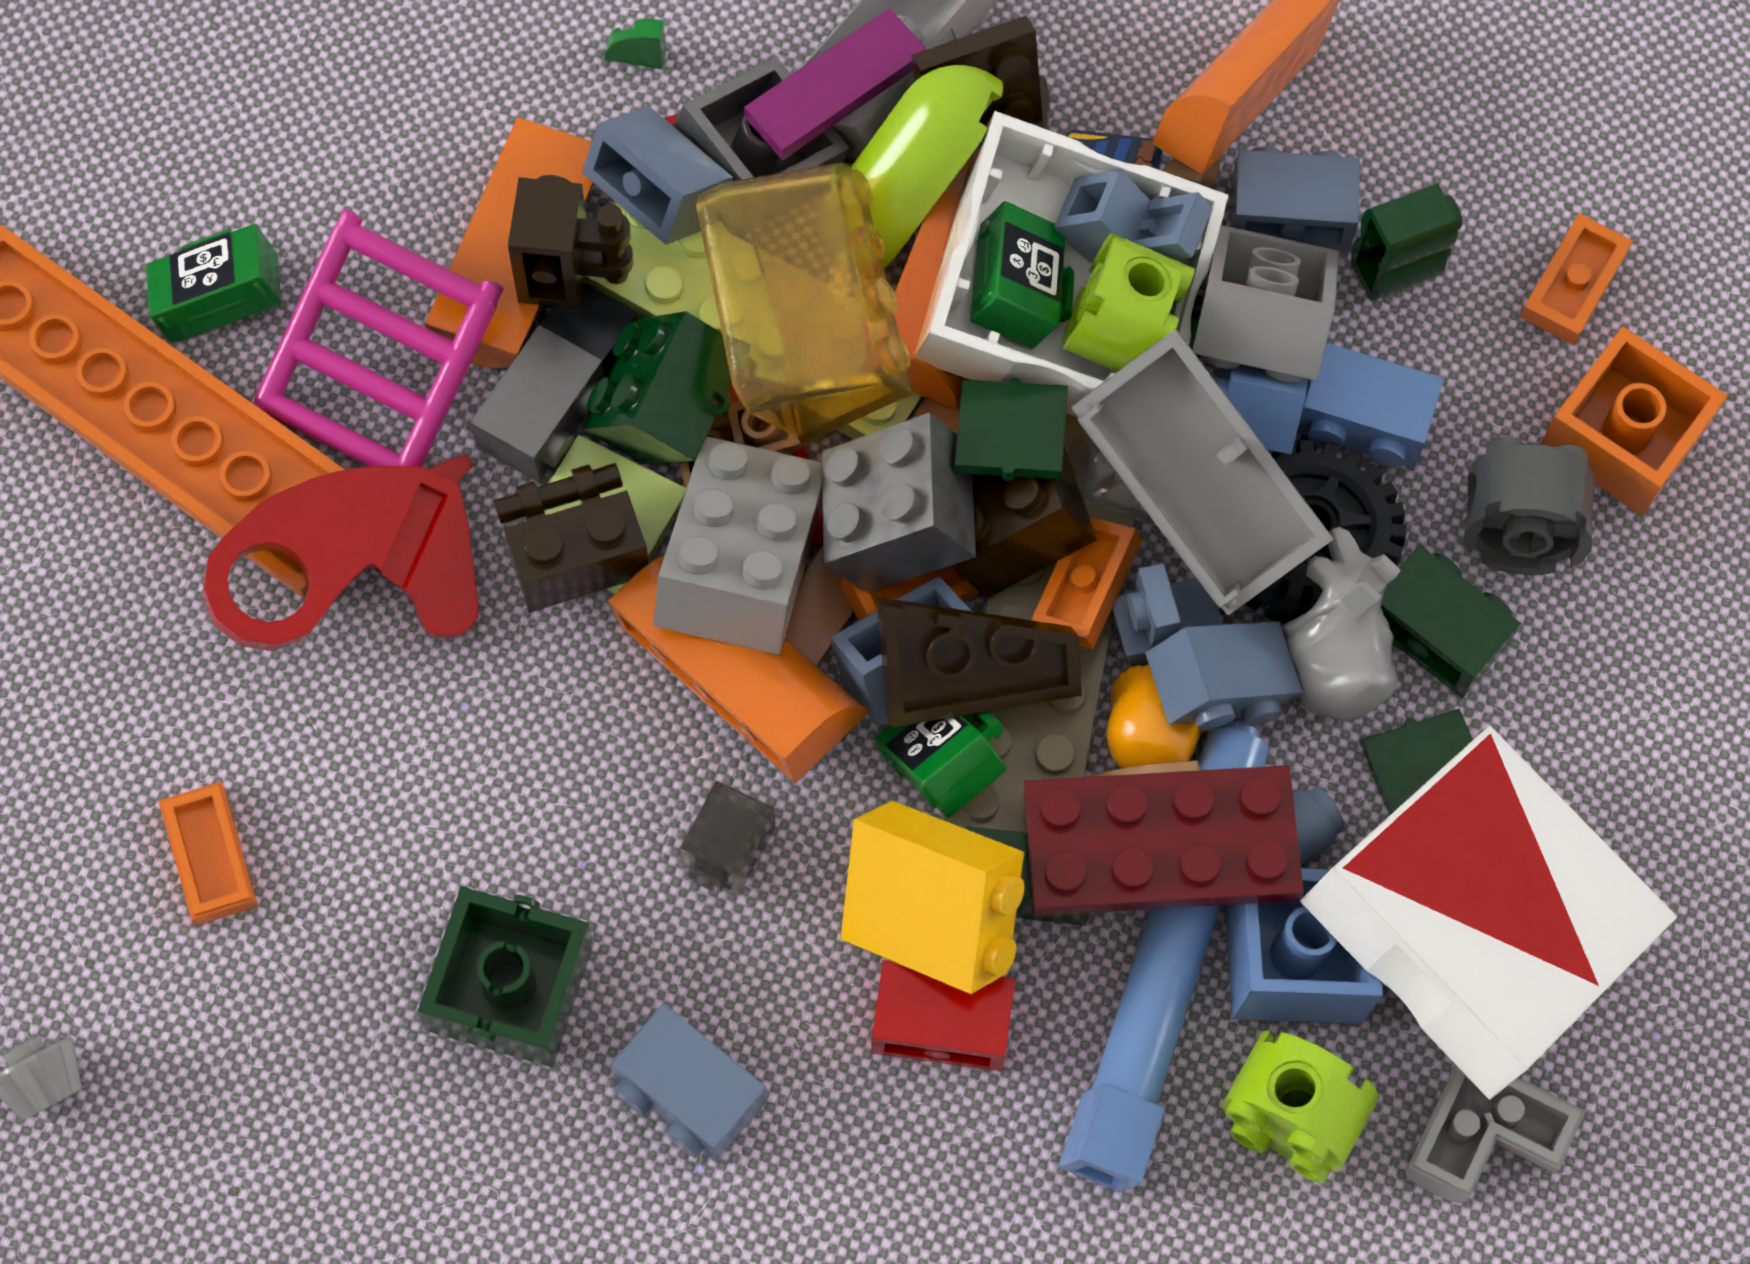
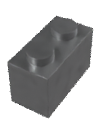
(537, 405)

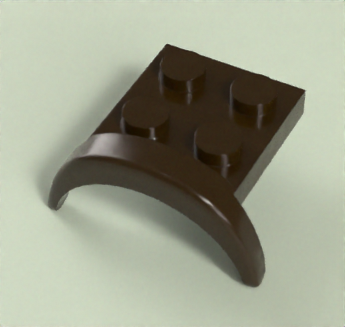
(1009, 55)

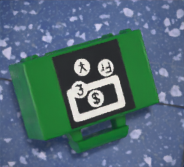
(1020, 276)
(213, 283)
(945, 757)

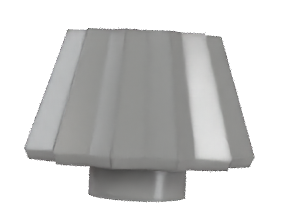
(39, 1076)

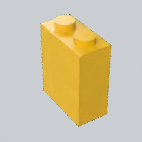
(932, 896)

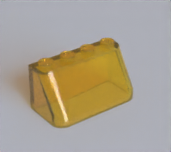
(804, 298)

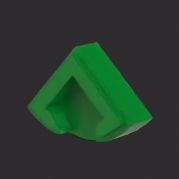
(638, 45)

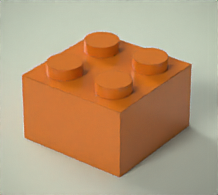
(1635, 418)

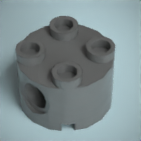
(1529, 506)

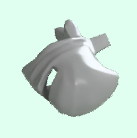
(1345, 640)

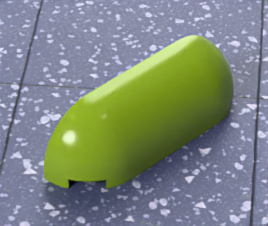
(924, 148)

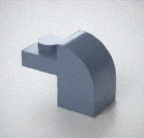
(1116, 205)
(1159, 611)

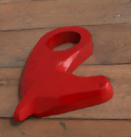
(337, 525)

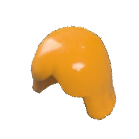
(1138, 725)

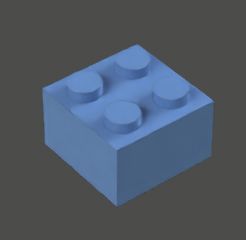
(1292, 966)

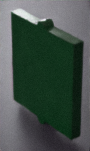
(1011, 429)
(1413, 754)

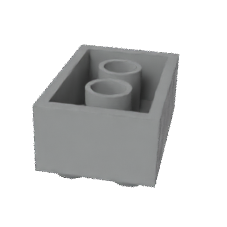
(1267, 305)
(739, 545)

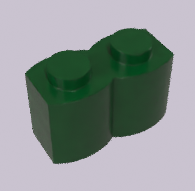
(1405, 241)

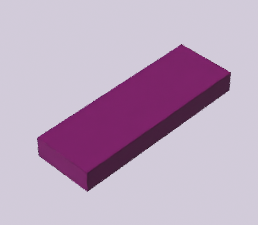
(834, 84)

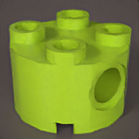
(1125, 303)
(1326, 1105)

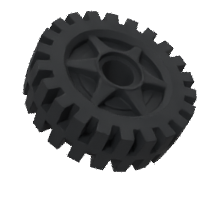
(1340, 498)

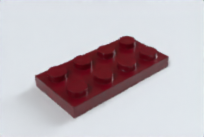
(1162, 840)

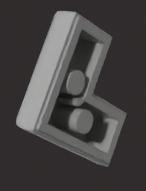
(1469, 1125)

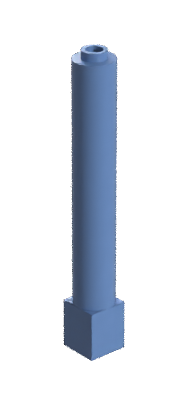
(1121, 1112)

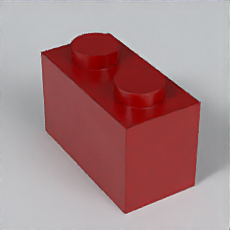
(939, 1022)

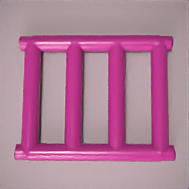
(324, 291)

